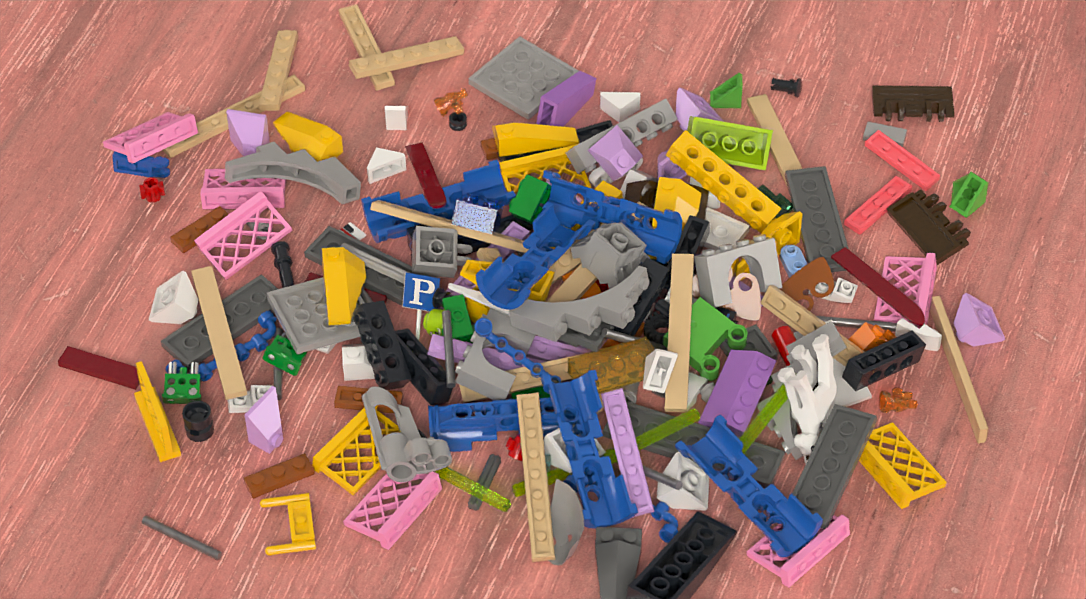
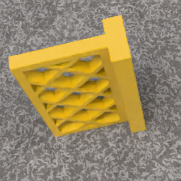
(537, 164)
(155, 418)
(342, 441)
(884, 472)

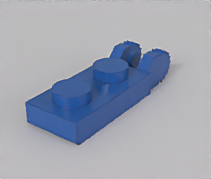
(145, 167)

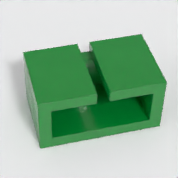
(530, 195)

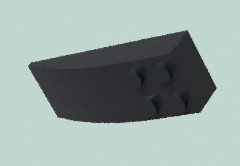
(684, 561)

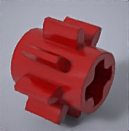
(152, 190)
(514, 447)

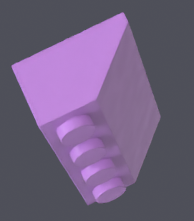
(738, 389)

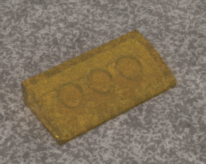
(614, 365)

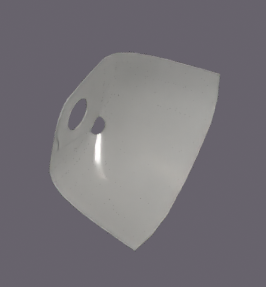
(566, 520)

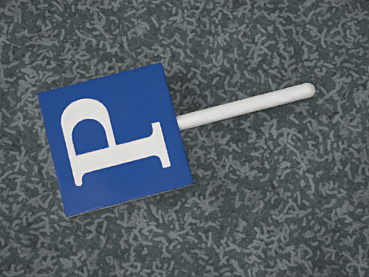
(419, 295)

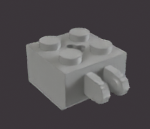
(444, 259)

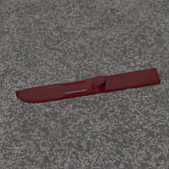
(426, 175)
(879, 286)

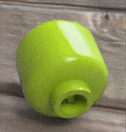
(433, 322)

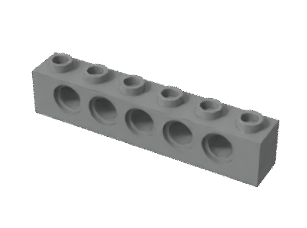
(659, 112)

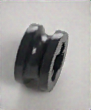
(458, 121)

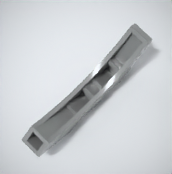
(298, 166)
(583, 315)
(783, 422)

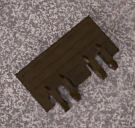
(913, 101)
(927, 225)

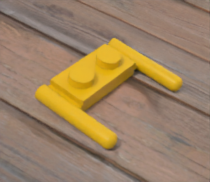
(300, 523)

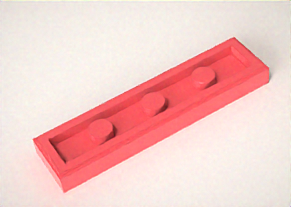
(902, 160)
(877, 205)

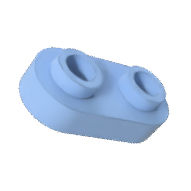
(791, 259)

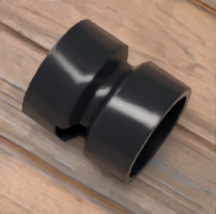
(198, 421)

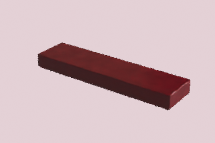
(99, 367)

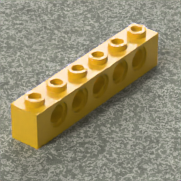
(720, 172)

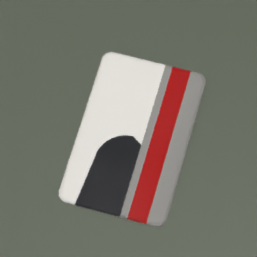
(353, 231)

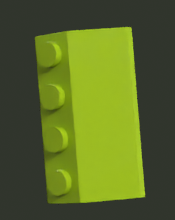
(733, 142)

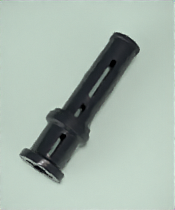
(283, 263)

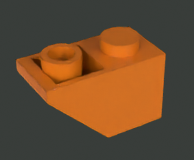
(871, 336)

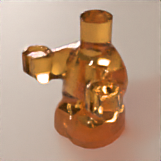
(450, 101)
(897, 402)

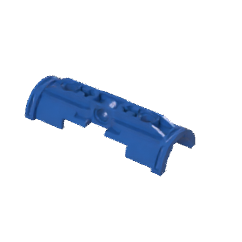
(481, 181)
(660, 241)
(533, 265)
(583, 401)
(488, 420)
(725, 447)

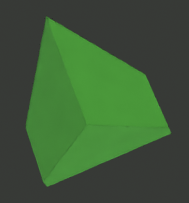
(728, 94)
(968, 194)

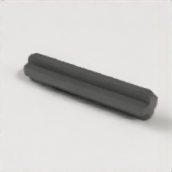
(485, 479)

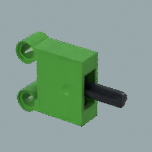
(708, 332)

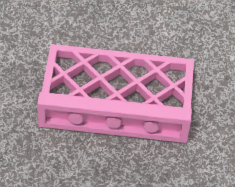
(153, 136)
(235, 194)
(235, 221)
(923, 288)
(406, 512)
(807, 557)

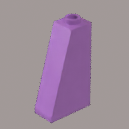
(565, 100)

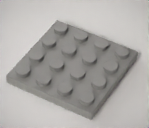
(521, 76)
(305, 318)

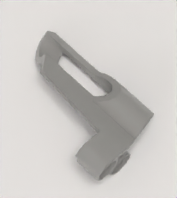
(404, 452)

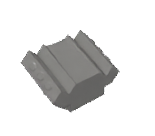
(610, 253)

